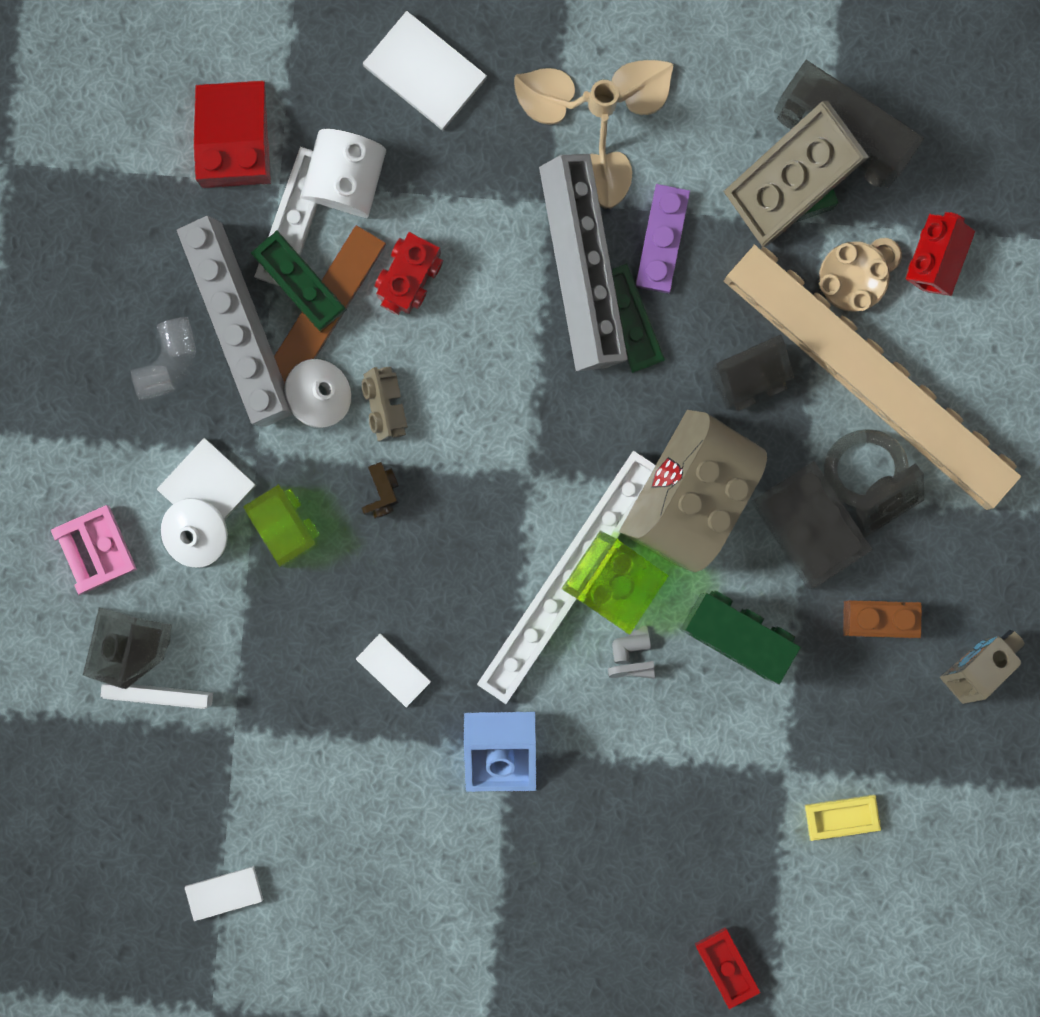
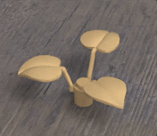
(640, 84)

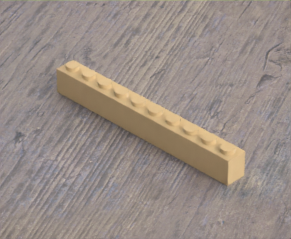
(872, 378)

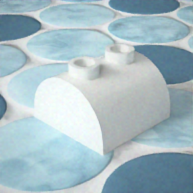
(344, 171)

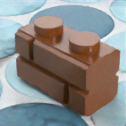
(882, 619)

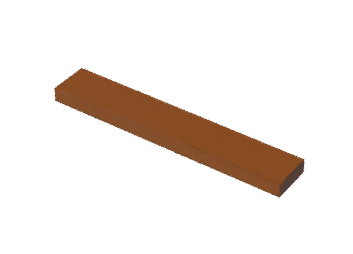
(344, 281)

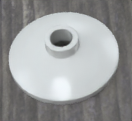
(304, 396)
(206, 526)

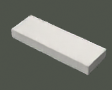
(158, 695)

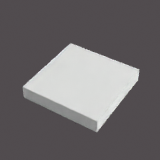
(208, 477)

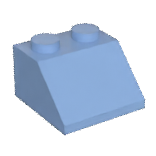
(500, 751)

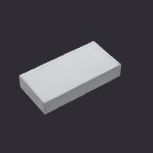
(393, 670)
(224, 893)

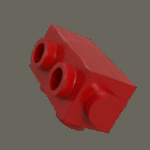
(940, 254)
(412, 265)

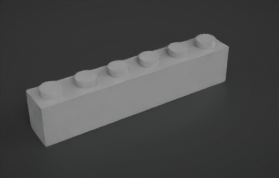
(583, 262)
(235, 320)

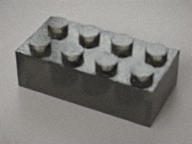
(879, 134)

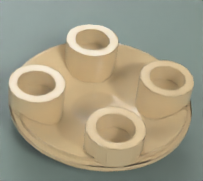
(854, 276)

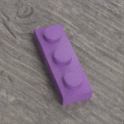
(662, 238)

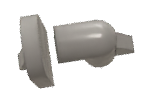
(622, 646)

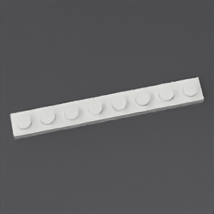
(553, 603)

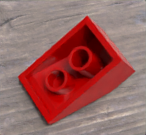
(231, 134)

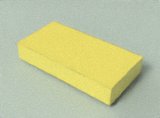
(842, 817)

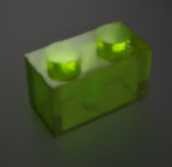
(281, 525)

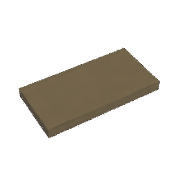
(795, 173)

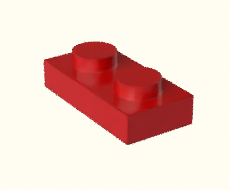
(727, 968)

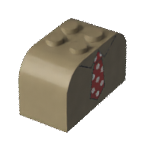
(695, 492)

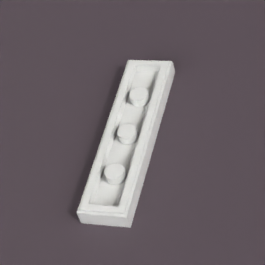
(294, 213)

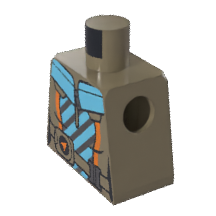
(984, 667)

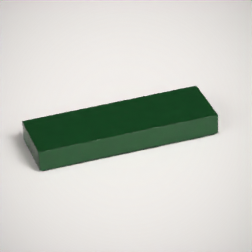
(298, 281)
(638, 334)

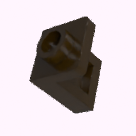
(385, 483)

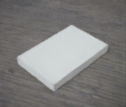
(424, 70)

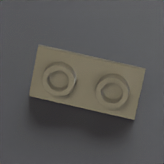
(380, 387)

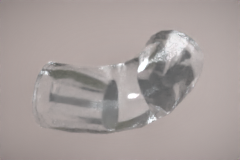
(173, 363)

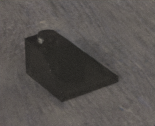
(125, 647)

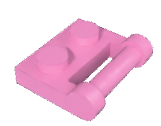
(104, 546)

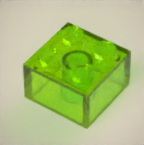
(615, 582)

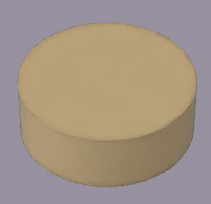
(890, 251)

